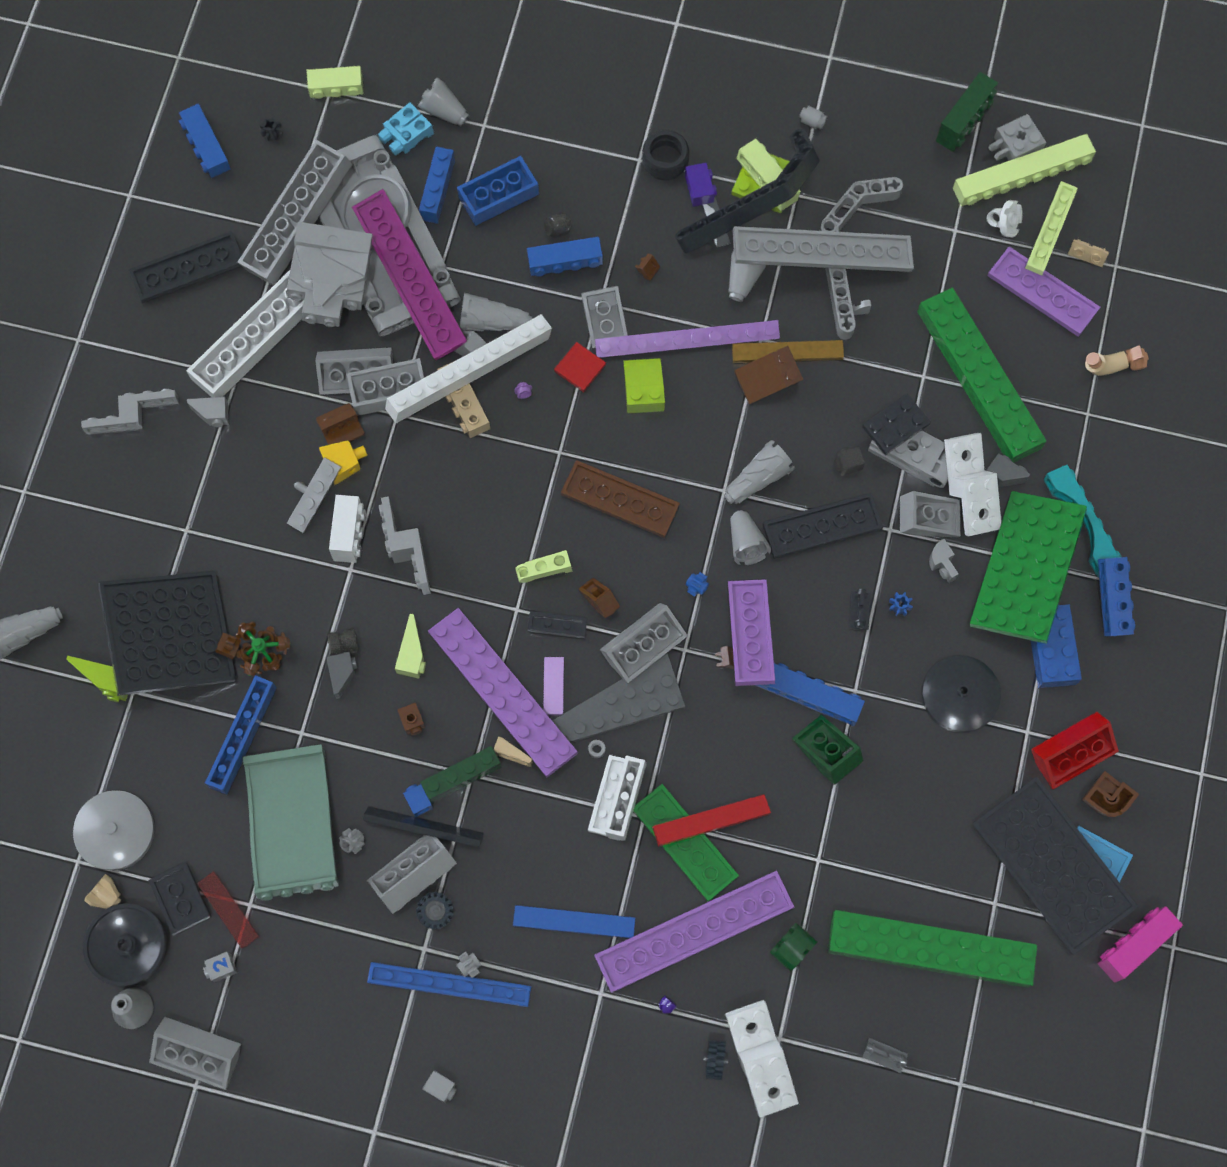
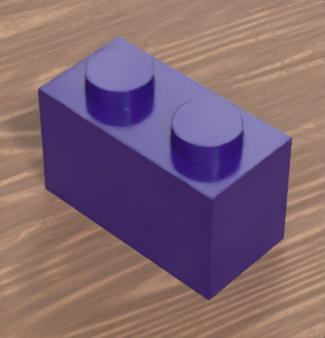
(699, 184)

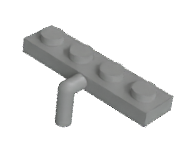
(313, 494)

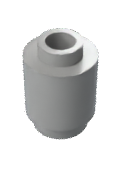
(813, 117)

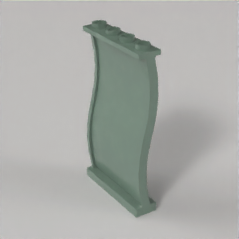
(290, 822)

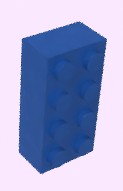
(498, 190)
(1058, 659)

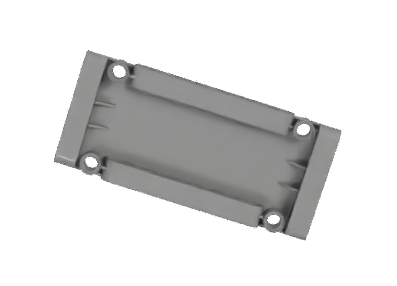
(379, 287)

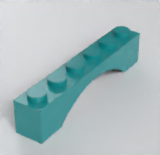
(1064, 486)

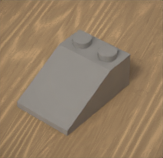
(604, 313)
(929, 515)

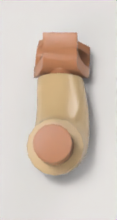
(1112, 363)

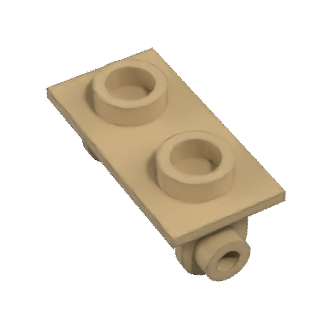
(1088, 253)

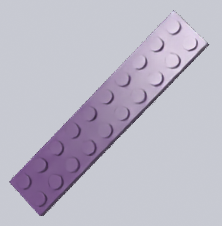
(503, 692)
(694, 931)

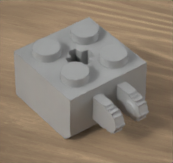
(1017, 139)

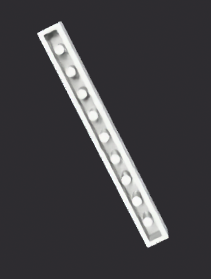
(467, 368)

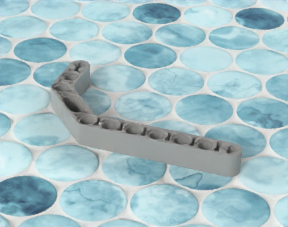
(889, 190)

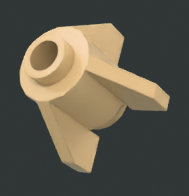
(103, 894)

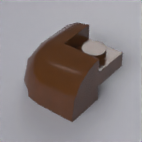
(1110, 796)

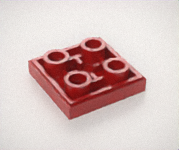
(580, 367)

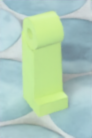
(544, 567)

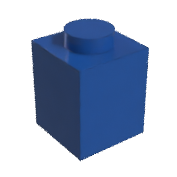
(417, 800)

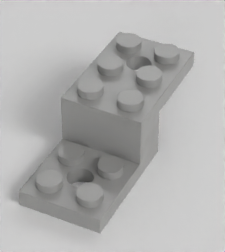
(404, 545)

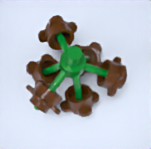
(265, 640)

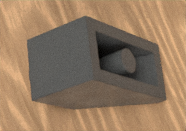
(341, 672)

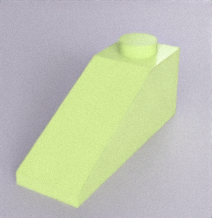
(410, 658)

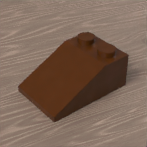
(768, 375)

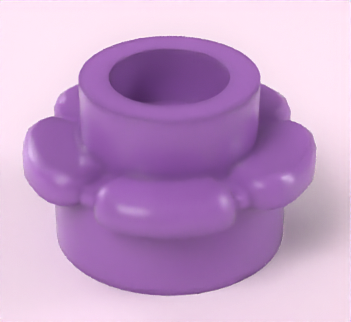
(523, 390)

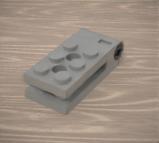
(925, 462)

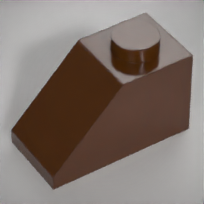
(599, 597)

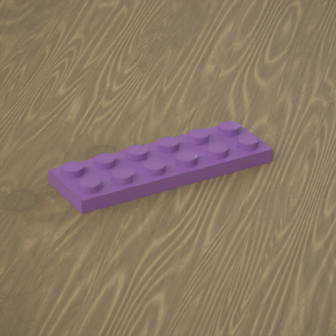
(1044, 292)
(751, 632)

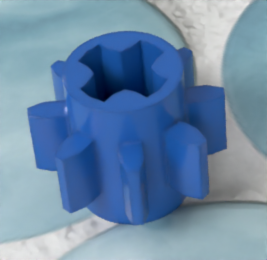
(697, 584)
(900, 598)

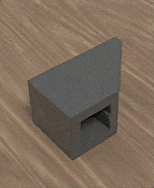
(1007, 471)

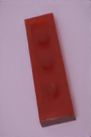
(228, 910)

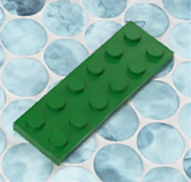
(693, 855)

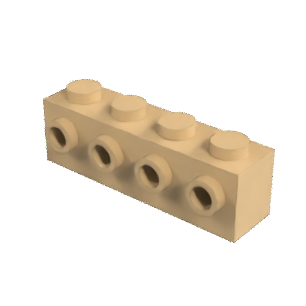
(468, 410)

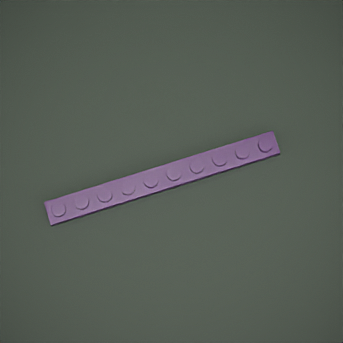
(687, 338)

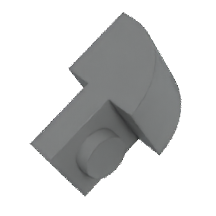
(941, 558)

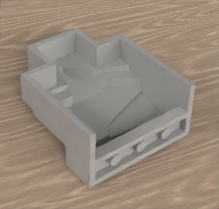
(328, 271)

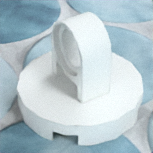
(1009, 216)

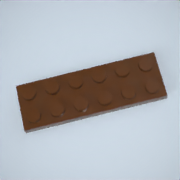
(620, 498)

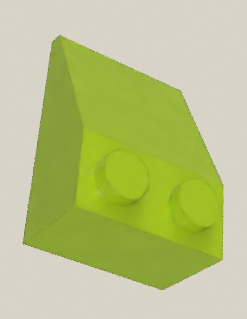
(644, 385)
(99, 675)

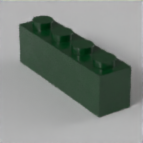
(461, 774)

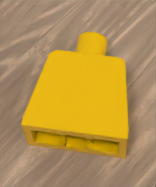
(344, 456)

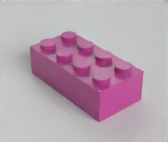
(1140, 944)

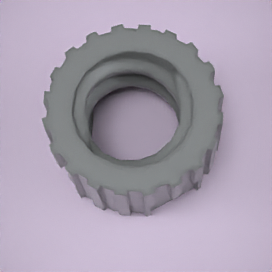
(593, 743)

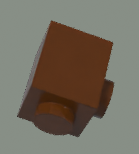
(411, 719)

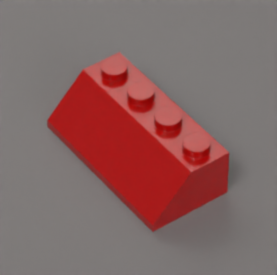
(1075, 750)

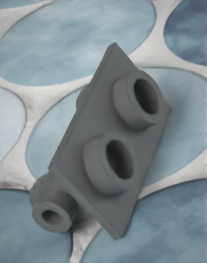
(885, 1055)

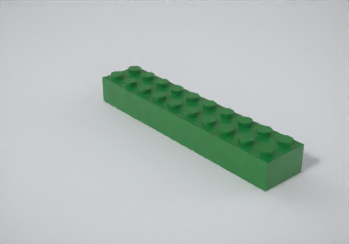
(981, 375)
(932, 949)

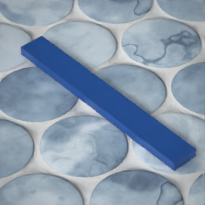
(449, 984)

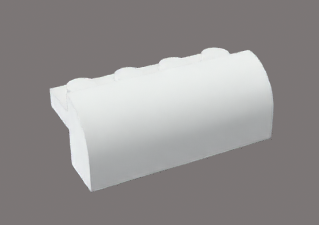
(617, 797)

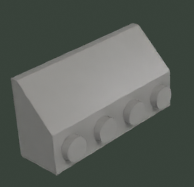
(334, 365)
(374, 385)
(644, 642)
(411, 872)
(194, 1053)

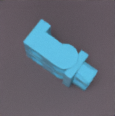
(405, 129)

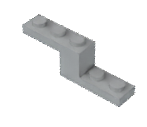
(130, 411)

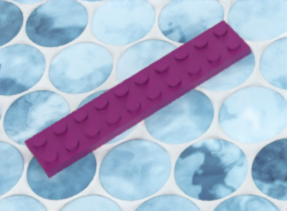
(409, 275)

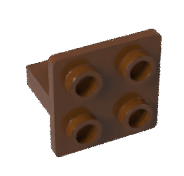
(340, 425)

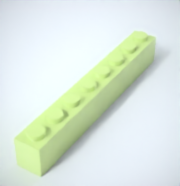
(1024, 170)

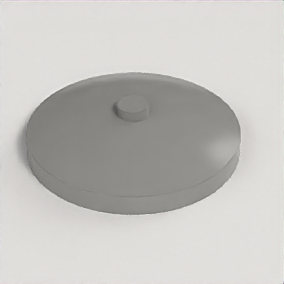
(368, 186)
(113, 830)

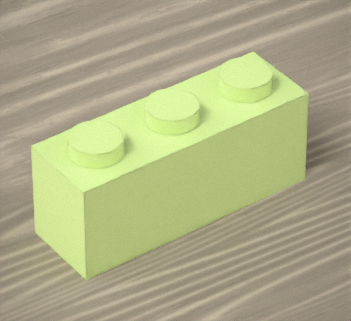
(335, 82)

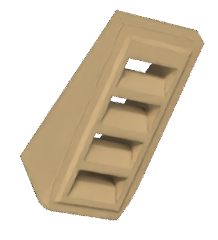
(510, 752)

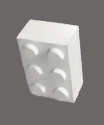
(347, 528)

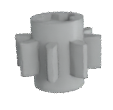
(351, 840)
(468, 964)

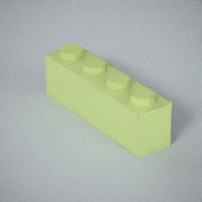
(762, 167)

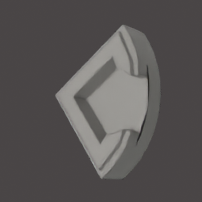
(864, 308)

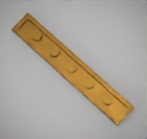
(800, 350)

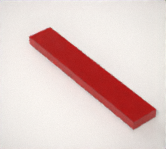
(711, 820)

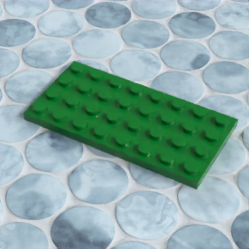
(1028, 567)

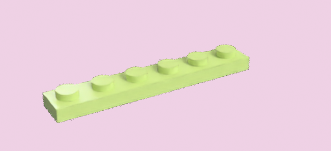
(1051, 228)

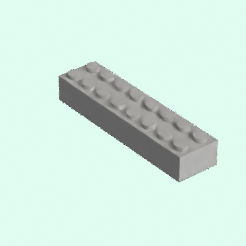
(300, 201)

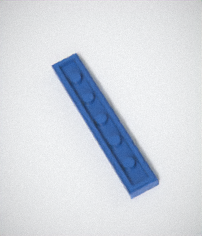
(574, 922)

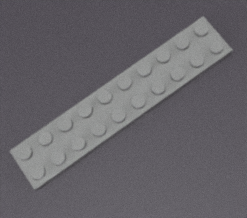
(822, 249)

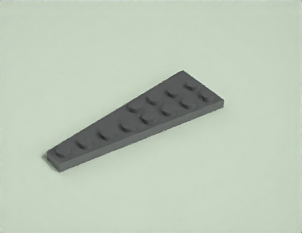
(624, 703)

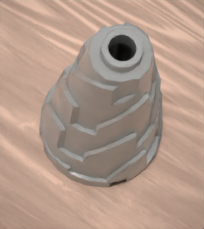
(482, 314)
(764, 469)
(21, 629)

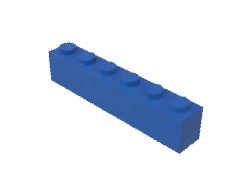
(815, 694)
(240, 735)

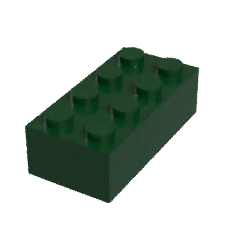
(967, 112)

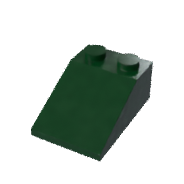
(829, 749)

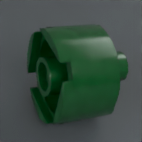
(793, 947)

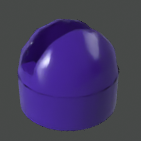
(666, 1005)

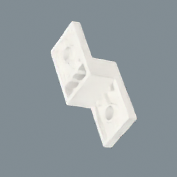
(973, 484)
(761, 1058)

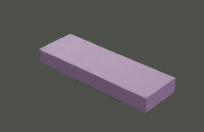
(553, 685)

